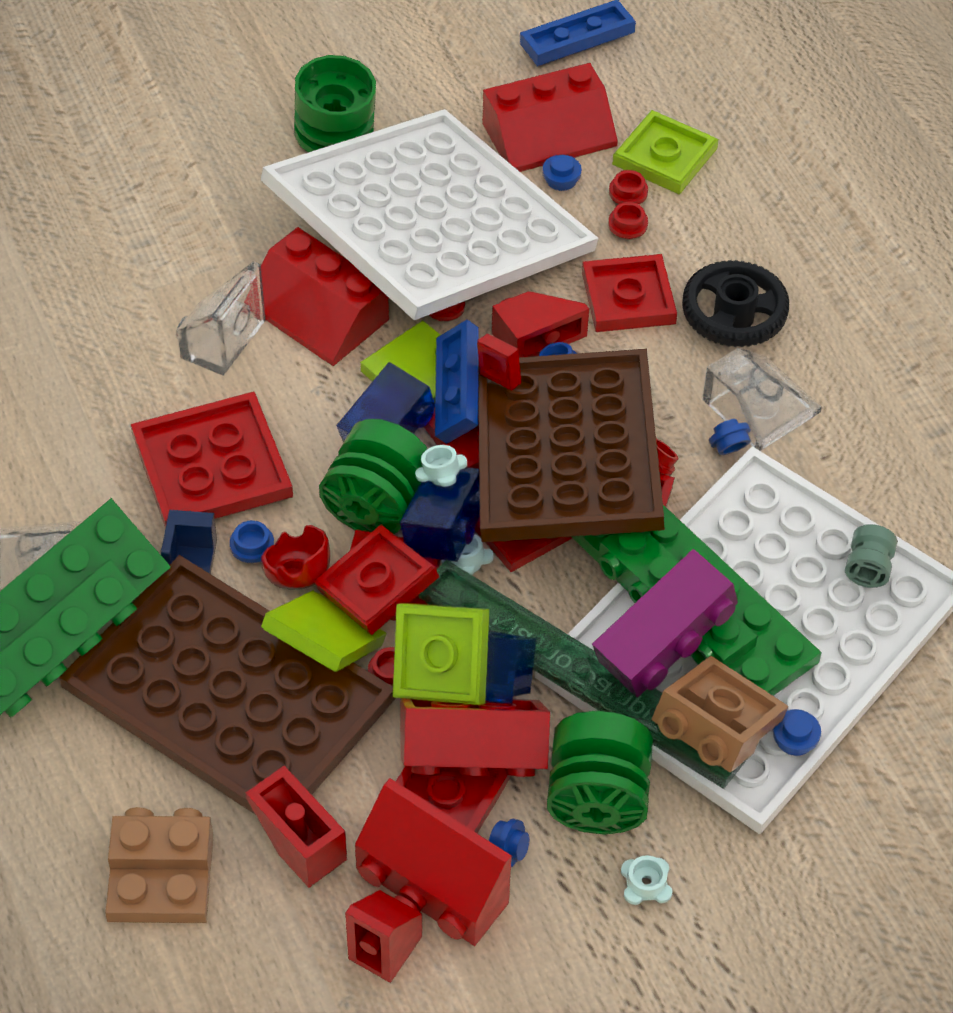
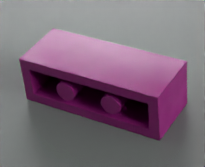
(666, 623)

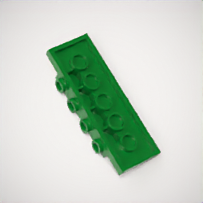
(70, 597)
(751, 642)

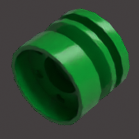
(333, 101)
(373, 476)
(600, 772)

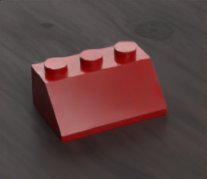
(549, 117)
(320, 297)
(474, 736)
(434, 863)

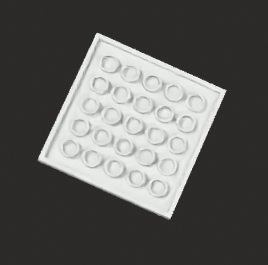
(429, 212)

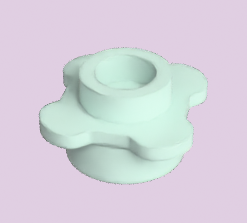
(440, 465)
(474, 556)
(646, 867)

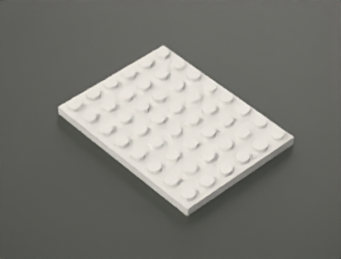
(794, 552)

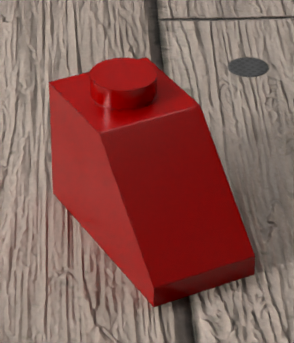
(537, 320)
(298, 826)
(382, 933)

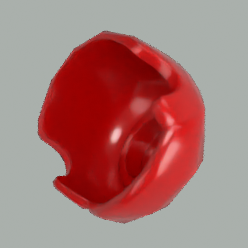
(297, 560)

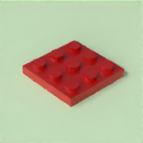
(212, 458)

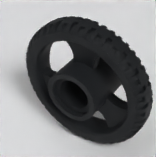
(736, 303)

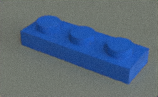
(577, 32)
(456, 382)

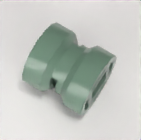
(871, 556)

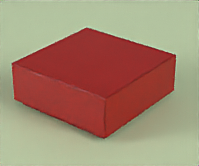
(499, 361)

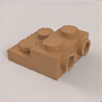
(718, 713)
(159, 867)

